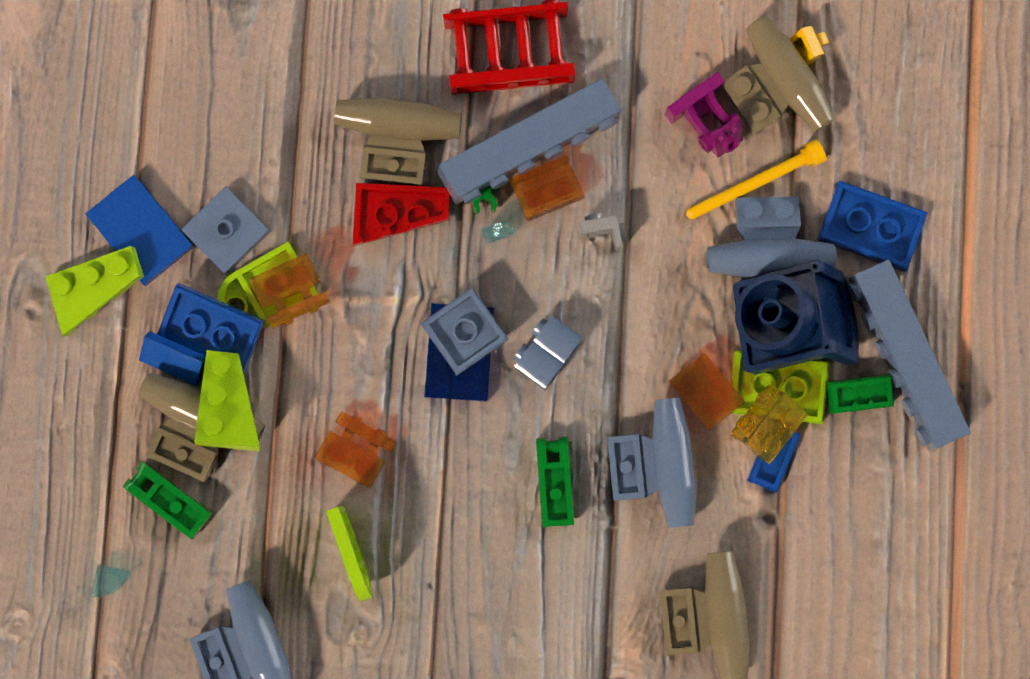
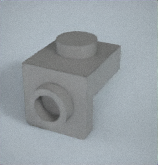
(598, 225)

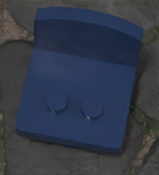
(795, 317)

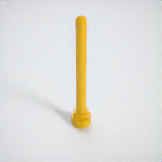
(810, 155)

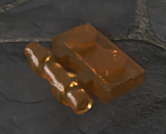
(284, 282)
(350, 458)

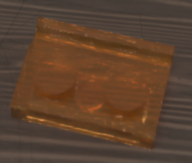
(547, 188)
(706, 392)

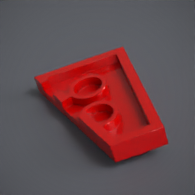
(396, 209)

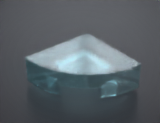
(497, 232)
(108, 580)

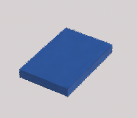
(137, 220)
(872, 225)
(209, 324)

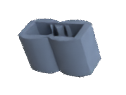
(547, 352)

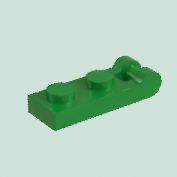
(555, 483)
(168, 500)

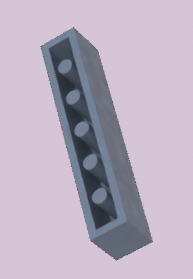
(529, 141)
(908, 356)

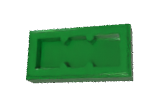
(860, 393)

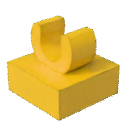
(809, 43)

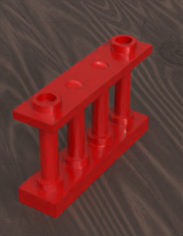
(496, 75)

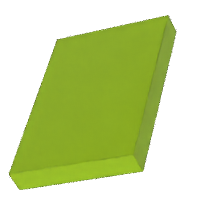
(801, 382)

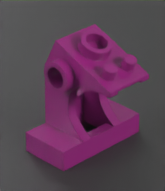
(698, 104)

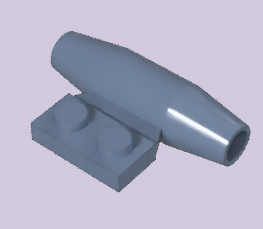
(768, 240)
(660, 463)
(248, 647)

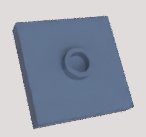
(225, 230)
(464, 331)

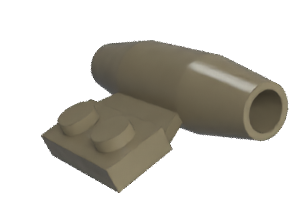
(779, 80)
(396, 134)
(175, 438)
(710, 617)

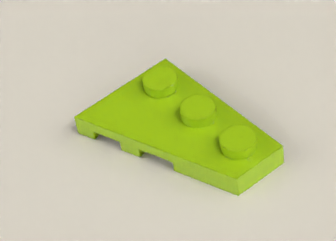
(89, 286)
(224, 405)

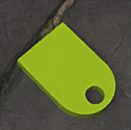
(239, 286)
(350, 553)

